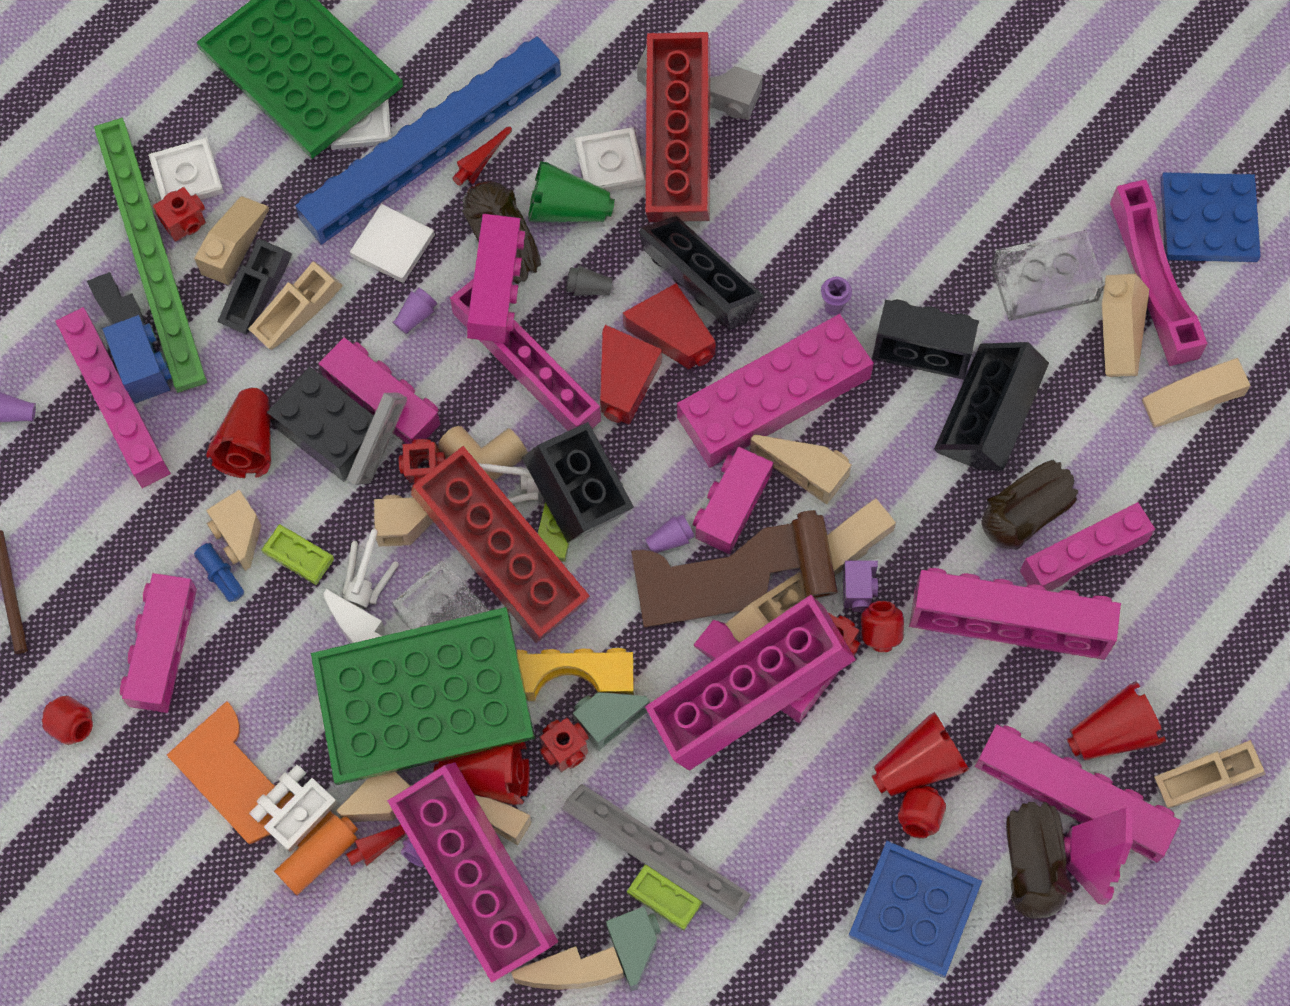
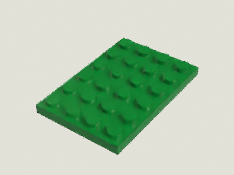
(300, 68)
(422, 696)

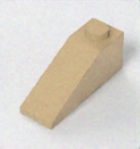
(230, 239)
(1123, 323)
(806, 464)
(767, 608)

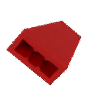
(673, 326)
(626, 373)

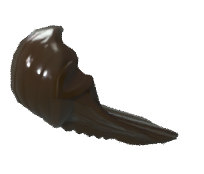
(495, 199)
(1028, 505)
(1037, 860)

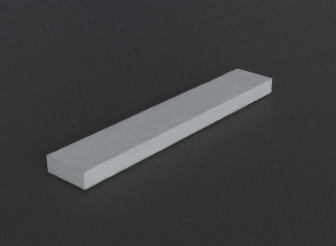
(656, 852)

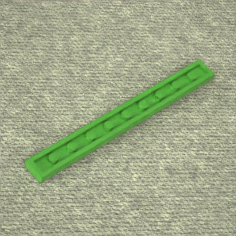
(150, 255)

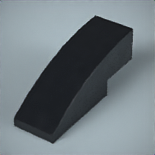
(254, 286)
(112, 303)

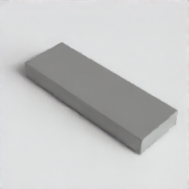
(377, 438)

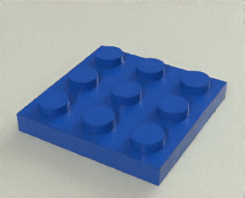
(1210, 217)
(915, 909)

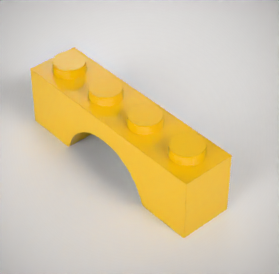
(605, 671)

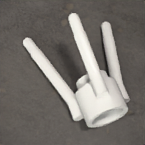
(526, 481)
(359, 590)

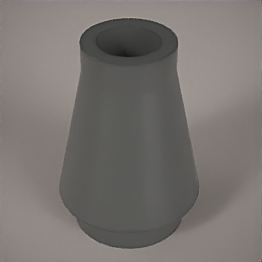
(587, 282)

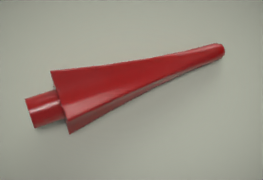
(473, 164)
(374, 845)

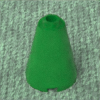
(567, 198)

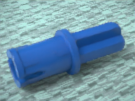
(219, 572)

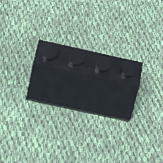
(700, 271)
(992, 405)

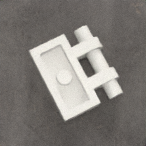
(299, 814)

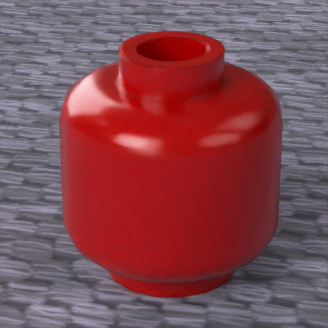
(882, 626)
(67, 720)
(921, 812)

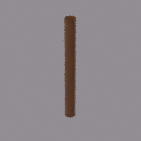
(10, 600)

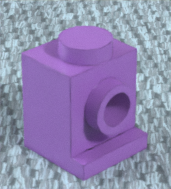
(858, 584)

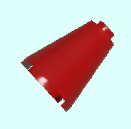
(243, 437)
(1117, 727)
(919, 759)
(495, 773)

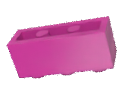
(732, 499)

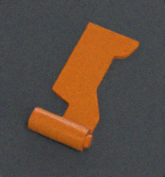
(234, 786)

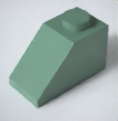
(608, 715)
(634, 942)

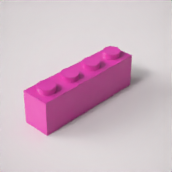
(494, 277)
(366, 382)
(159, 643)

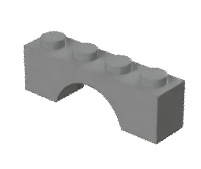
(731, 92)

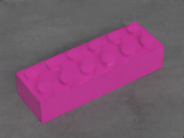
(774, 390)
(1015, 614)
(749, 683)
(473, 871)

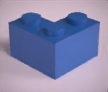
(139, 367)

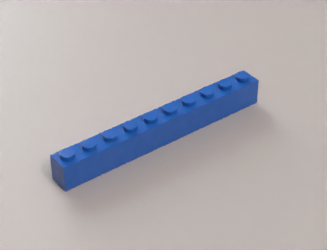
(428, 140)

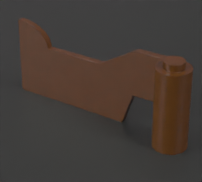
(737, 580)

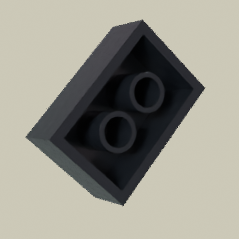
(925, 338)
(322, 422)
(577, 482)

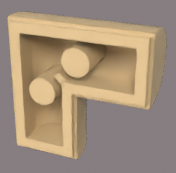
(502, 450)

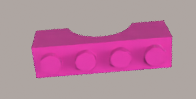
(1108, 537)

